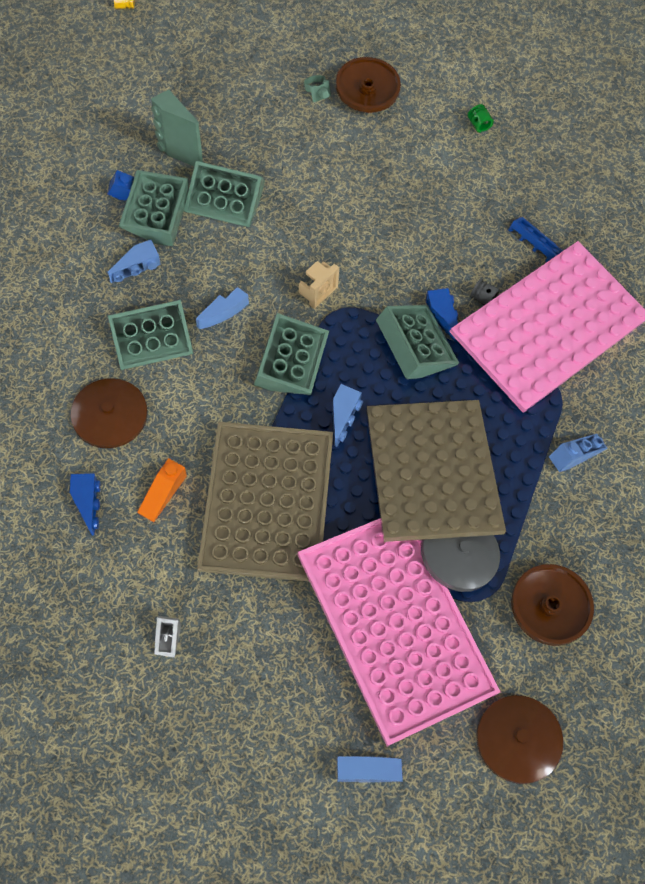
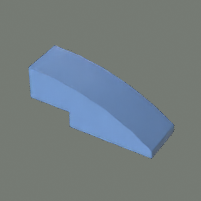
(222, 309)
(368, 769)

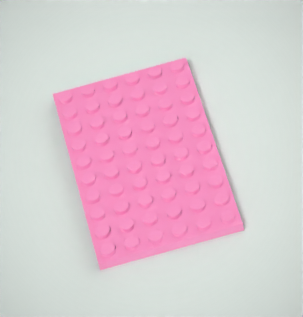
(549, 325)
(397, 630)

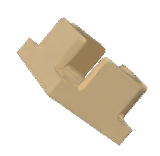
(325, 282)

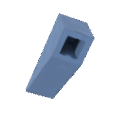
(136, 260)
(344, 406)
(577, 451)

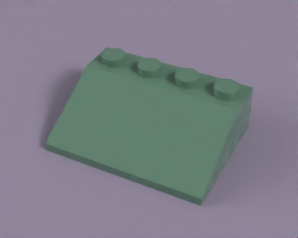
(176, 129)
(224, 194)
(155, 207)
(150, 334)
(416, 340)
(291, 356)

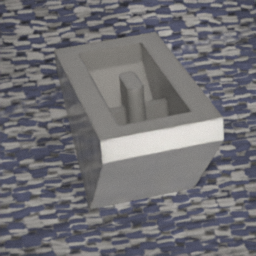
(167, 636)

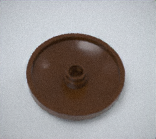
(368, 84)
(109, 413)
(552, 604)
(519, 739)

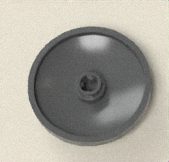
(461, 561)

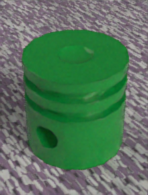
(479, 116)

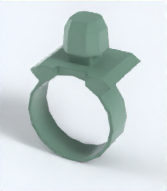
(318, 92)

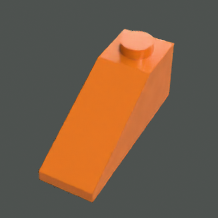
(162, 489)

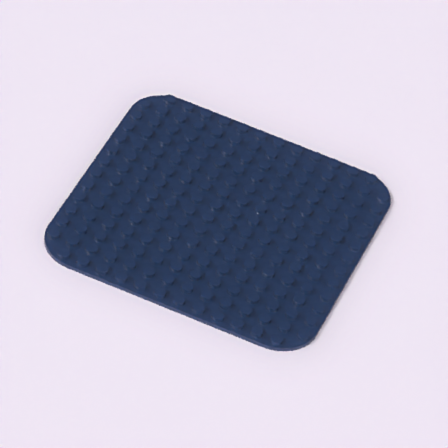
(362, 360)

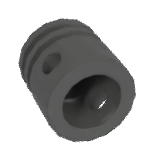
(484, 292)

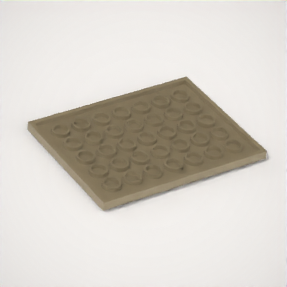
(433, 471)
(265, 500)

